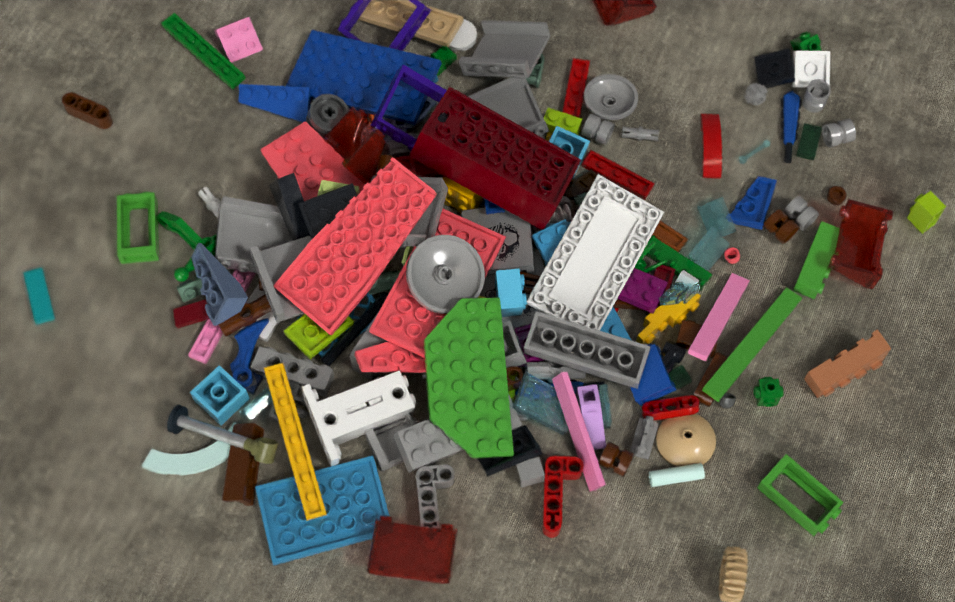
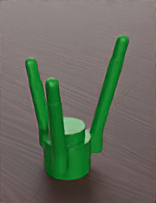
(640, 265)

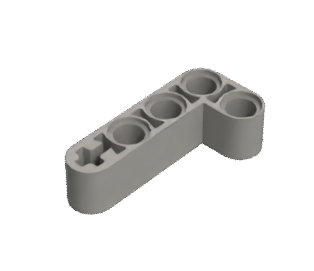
(429, 487)

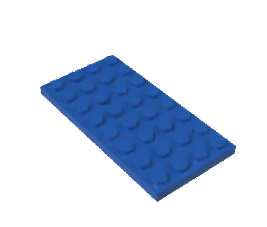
(361, 74)

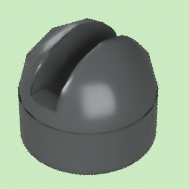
(727, 400)

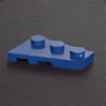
(755, 204)

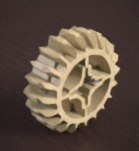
(733, 574)

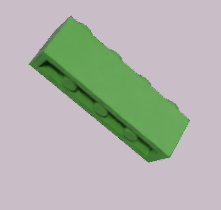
(817, 261)

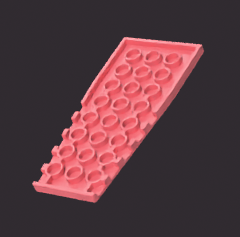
(309, 158)
(355, 247)

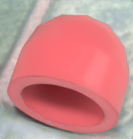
(733, 254)

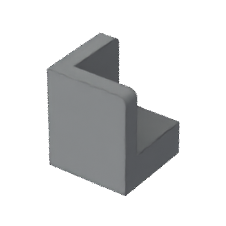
(530, 472)

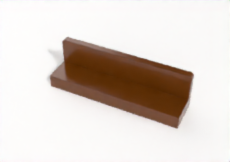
(242, 468)

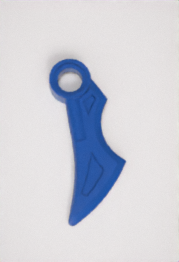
(246, 340)

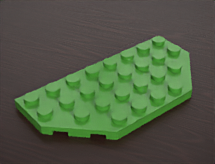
(470, 378)

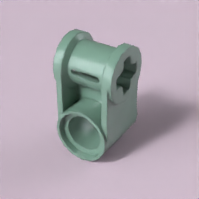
(536, 75)

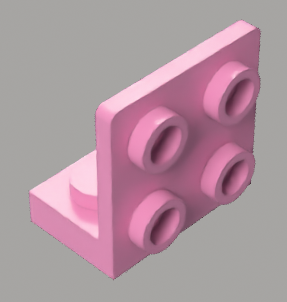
(239, 39)

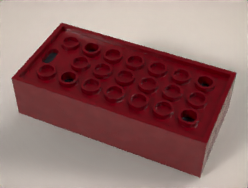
(495, 158)

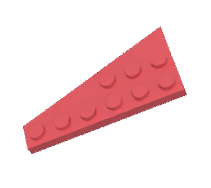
(389, 358)

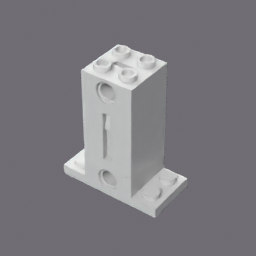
(358, 410)

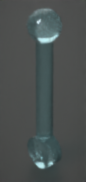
(742, 159)

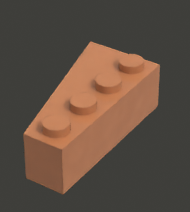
(848, 365)

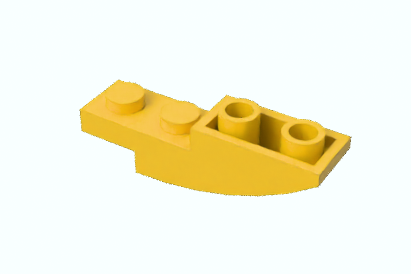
(666, 315)

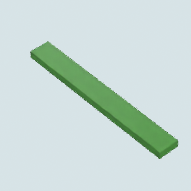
(751, 344)

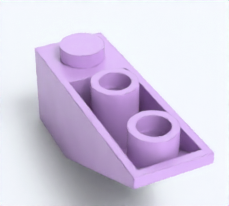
(591, 411)

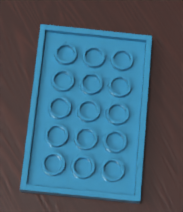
(351, 501)

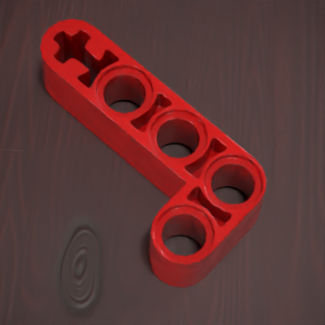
(556, 496)

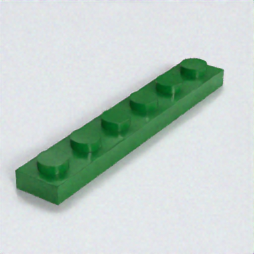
(203, 51)

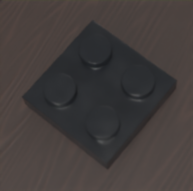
(775, 68)

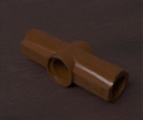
(256, 309)

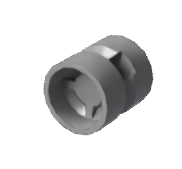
(816, 95)
(600, 130)
(838, 132)
(801, 213)

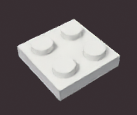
(811, 66)

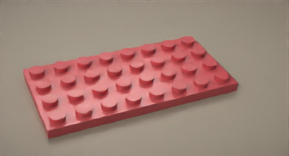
(401, 316)

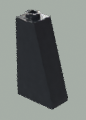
(287, 196)

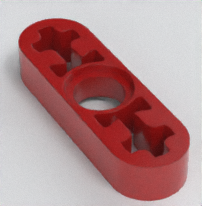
(676, 402)

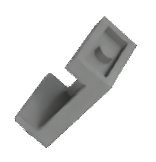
(384, 445)

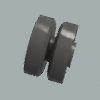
(326, 113)

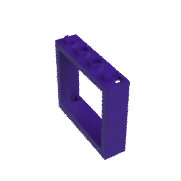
(405, 33)
(419, 83)

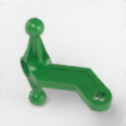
(179, 226)

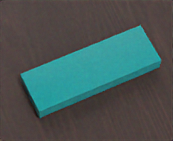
(39, 296)

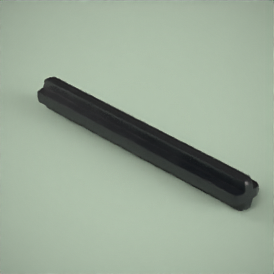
(354, 330)

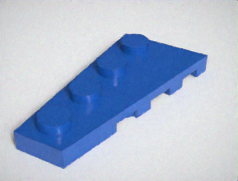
(280, 100)

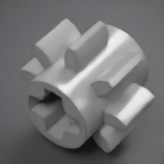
(756, 94)

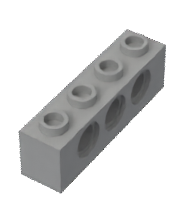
(324, 374)

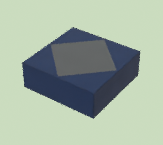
(255, 384)

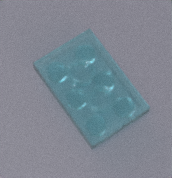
(540, 403)

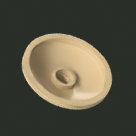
(684, 451)

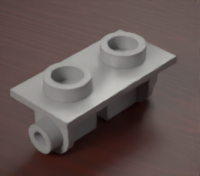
(644, 437)

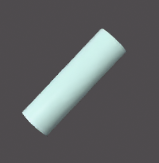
(676, 475)

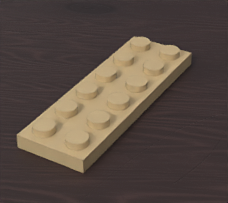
(437, 28)

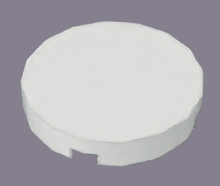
(464, 38)

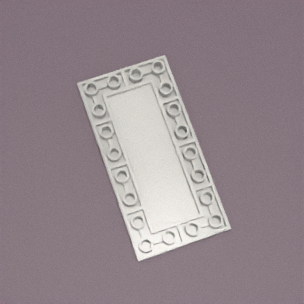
(595, 255)

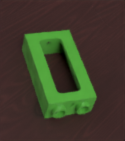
(125, 204)
(811, 486)

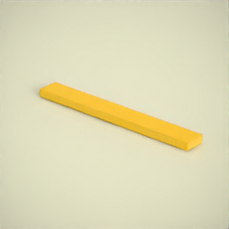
(295, 442)

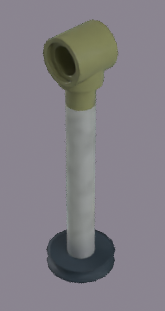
(261, 448)

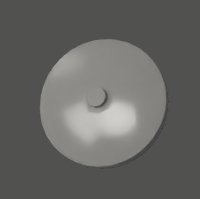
(444, 272)

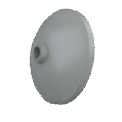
(611, 90)

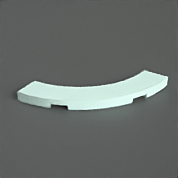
(190, 462)

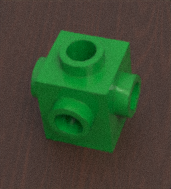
(806, 42)
(768, 392)

